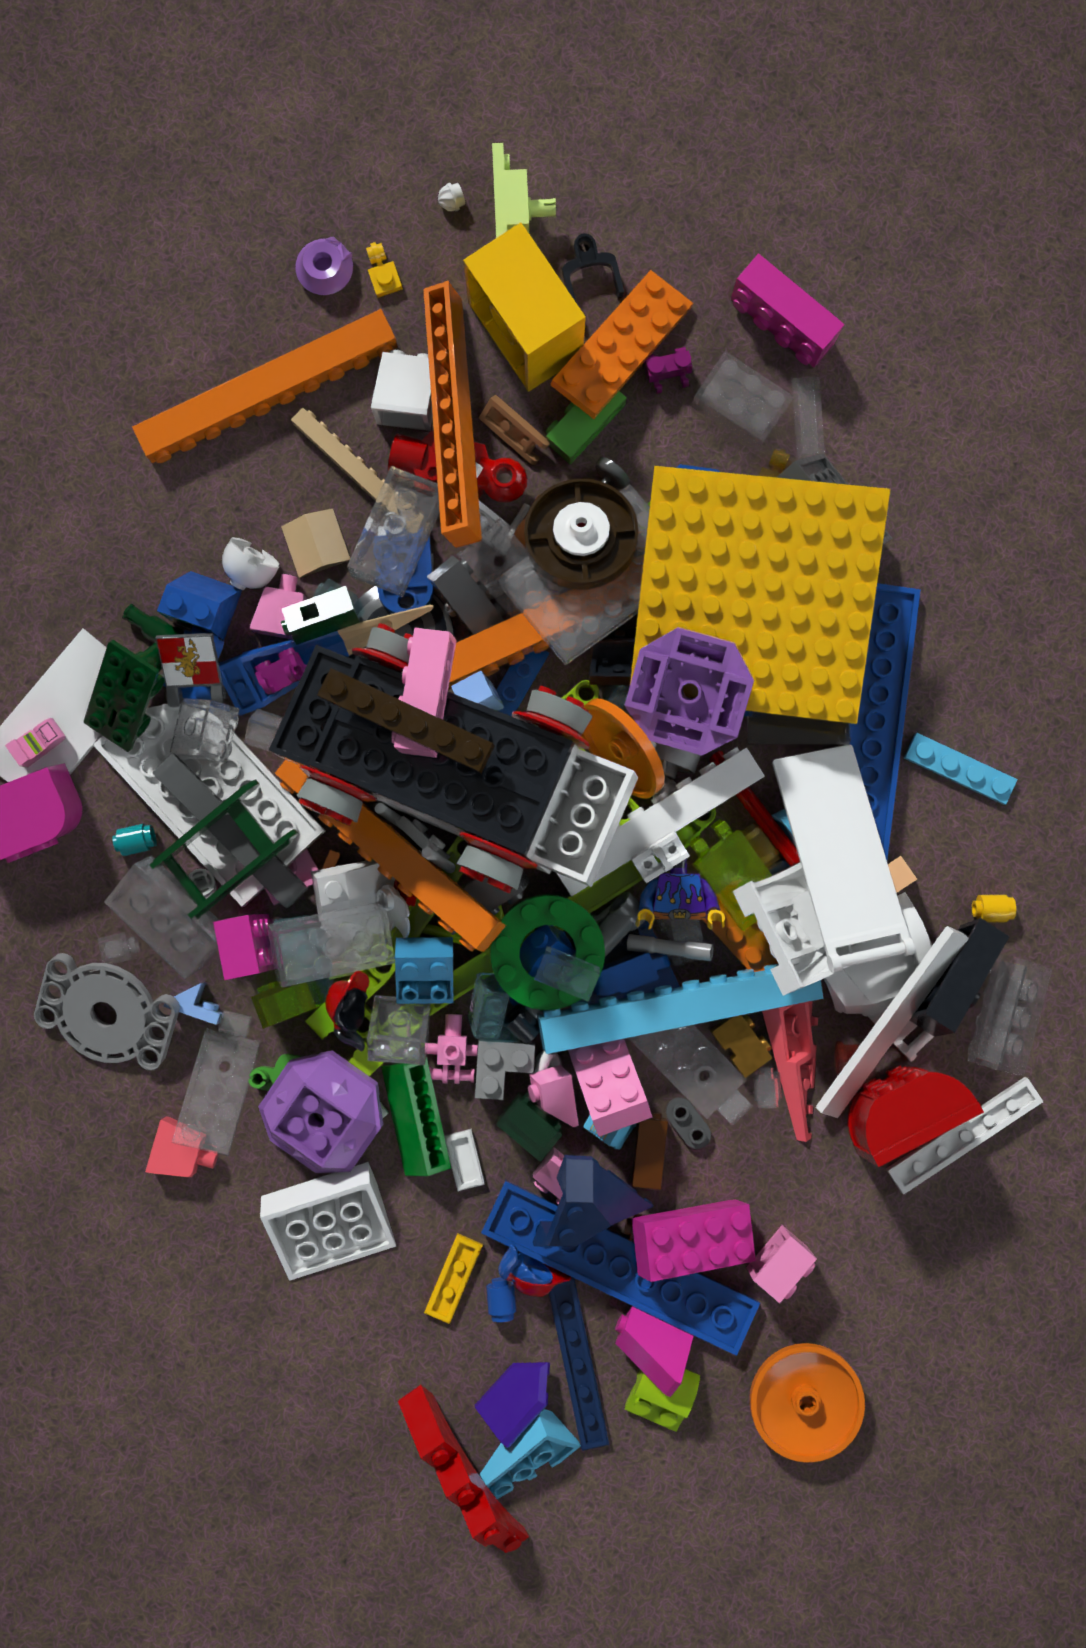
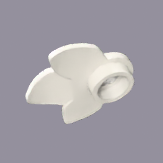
(396, 908)

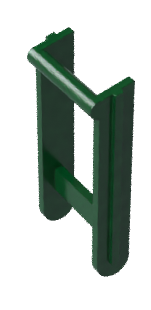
(252, 830)

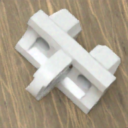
(667, 849)

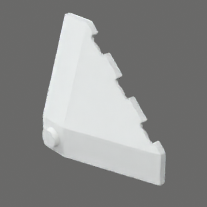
(347, 887)

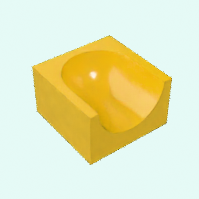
(524, 306)

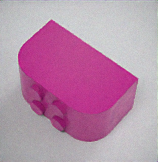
(37, 811)

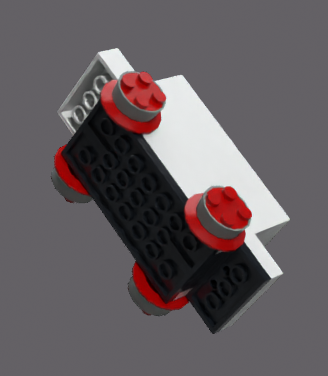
(529, 808)

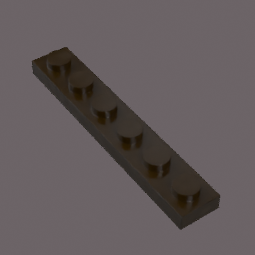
(406, 720)

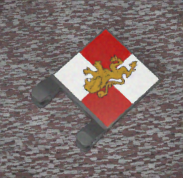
(190, 662)

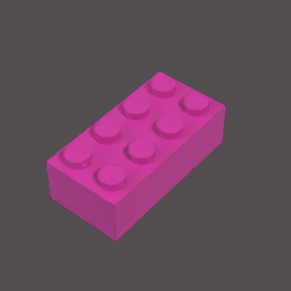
(785, 311)
(244, 945)
(693, 1240)

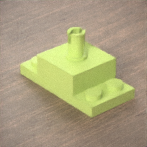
(511, 195)

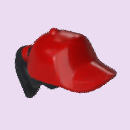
(347, 1008)

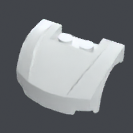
(790, 927)
(874, 984)

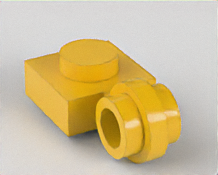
(384, 276)

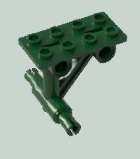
(128, 683)

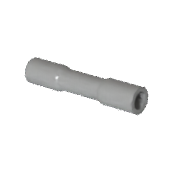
(688, 949)

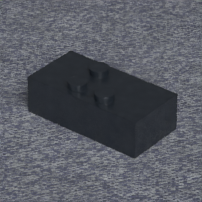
(960, 983)

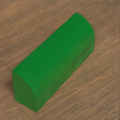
(416, 1118)

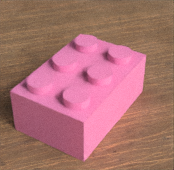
(610, 1086)

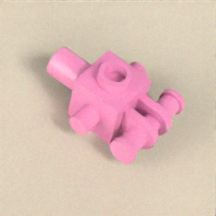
(452, 1050)

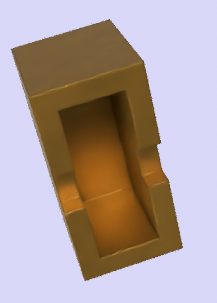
(747, 1049)

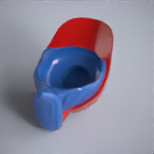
(529, 1274)

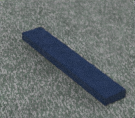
(578, 1365)

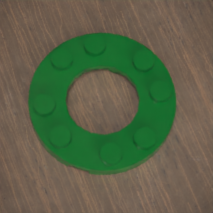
(521, 920)

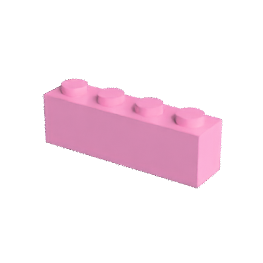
(426, 680)

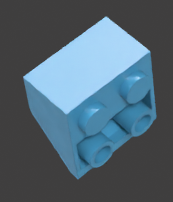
(424, 970)

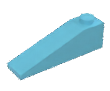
(540, 1443)

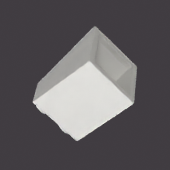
(403, 391)

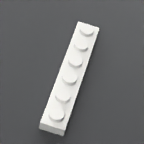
(950, 1146)

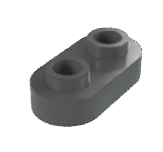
(688, 1123)

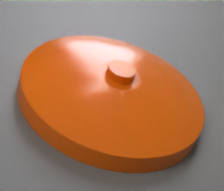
(621, 740)
(807, 1402)

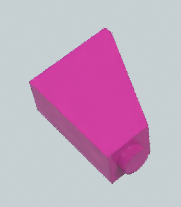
(655, 1348)

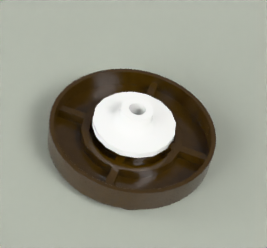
(581, 534)

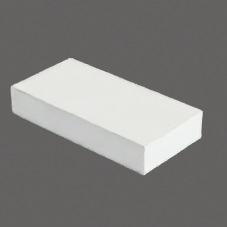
(464, 1160)

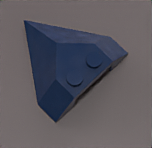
(589, 1203)

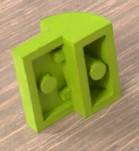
(652, 1404)

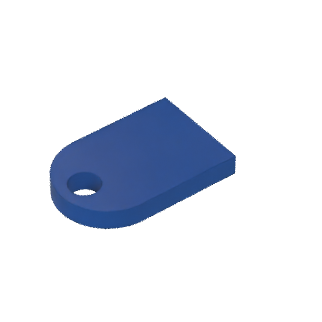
(418, 588)

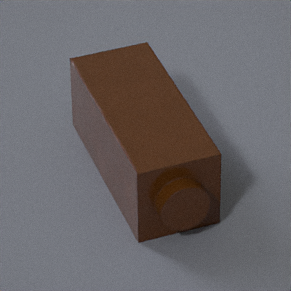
(649, 1152)

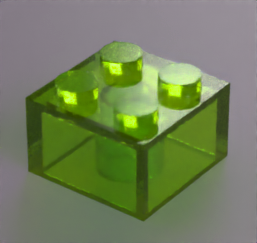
(282, 1003)

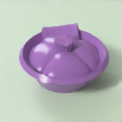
(324, 266)

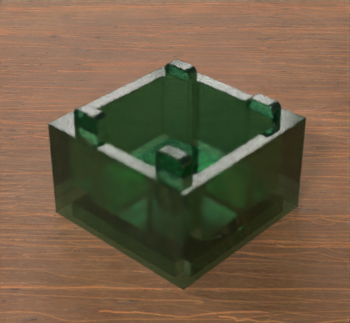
(529, 1126)

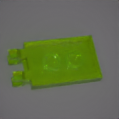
(728, 867)

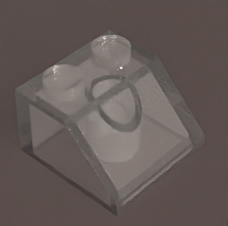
(204, 730)
(398, 1031)

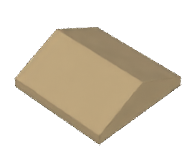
(315, 542)

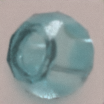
(617, 695)

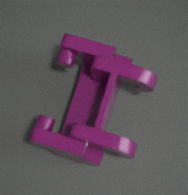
(667, 367)
(280, 673)

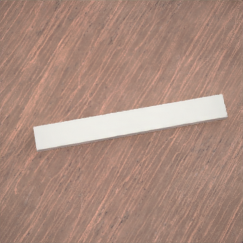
(892, 1022)

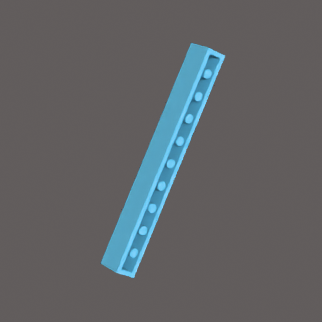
(667, 1009)

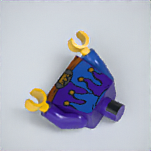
(679, 897)

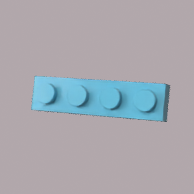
(960, 768)

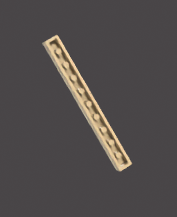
(338, 453)

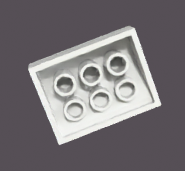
(327, 1221)

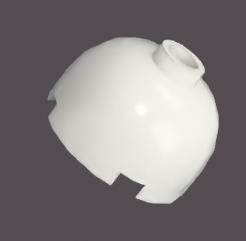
(248, 566)

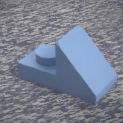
(190, 1005)

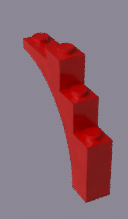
(462, 1485)

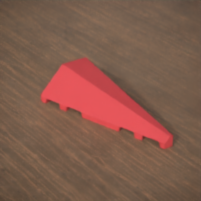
(795, 1058)

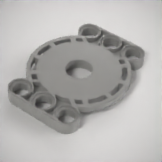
(121, 990)

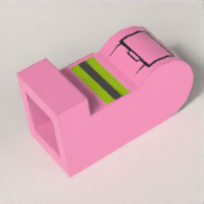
(36, 743)

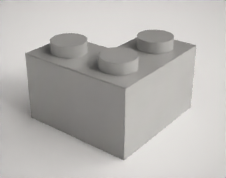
(495, 1059)

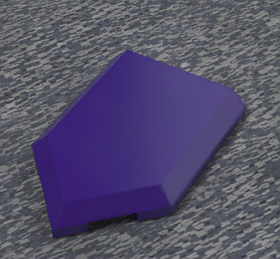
(515, 1400)

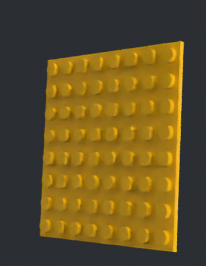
(777, 572)

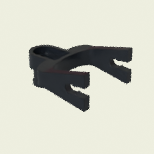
(588, 259)

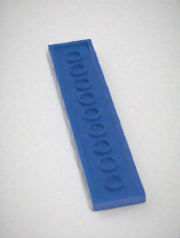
(884, 700)
(610, 1265)

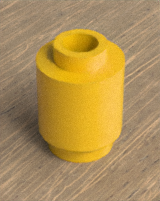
(994, 908)

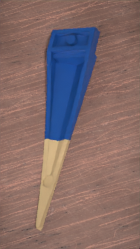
(239, 672)

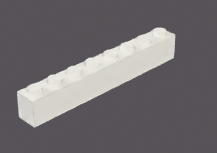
(676, 810)

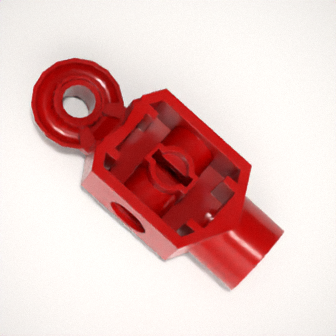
(419, 458)

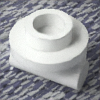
(545, 1061)

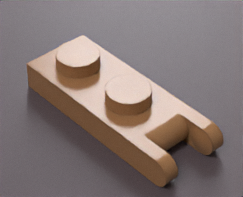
(513, 429)

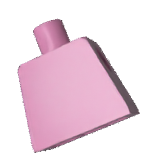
(269, 609)

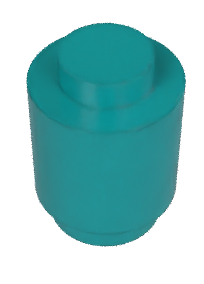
(134, 839)

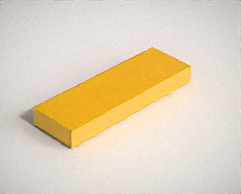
(453, 1278)

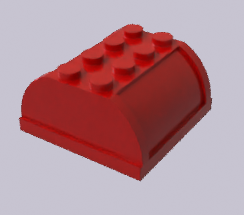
(906, 1111)

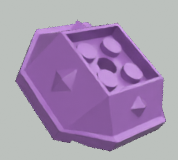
(658, 696)
(336, 1091)

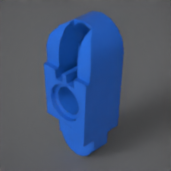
(630, 975)

